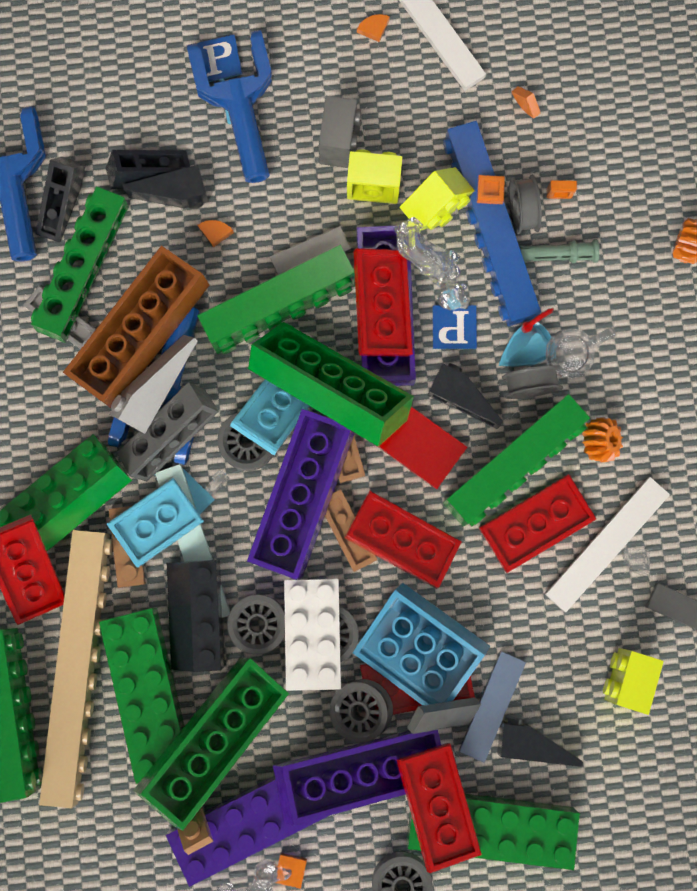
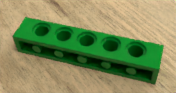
(60, 324)

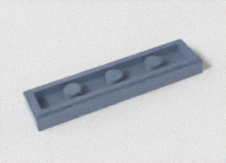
(493, 706)

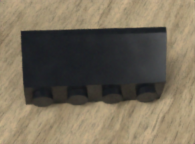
(195, 616)

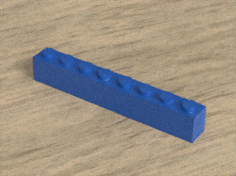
(493, 229)

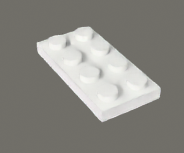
(312, 634)

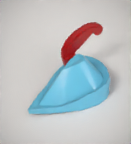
(527, 344)

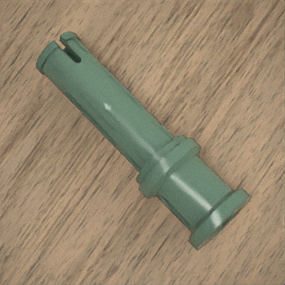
(572, 252)

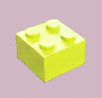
(374, 176)
(438, 198)
(632, 680)

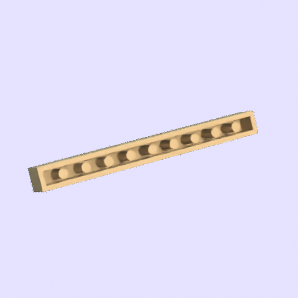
(75, 670)

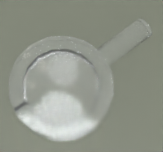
(574, 350)

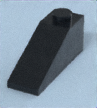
(135, 165)
(176, 188)
(59, 197)
(460, 393)
(526, 743)

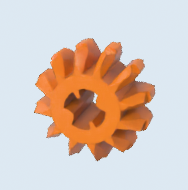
(686, 243)
(602, 439)

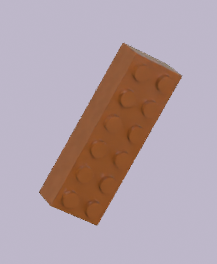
(137, 326)

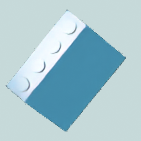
(420, 648)

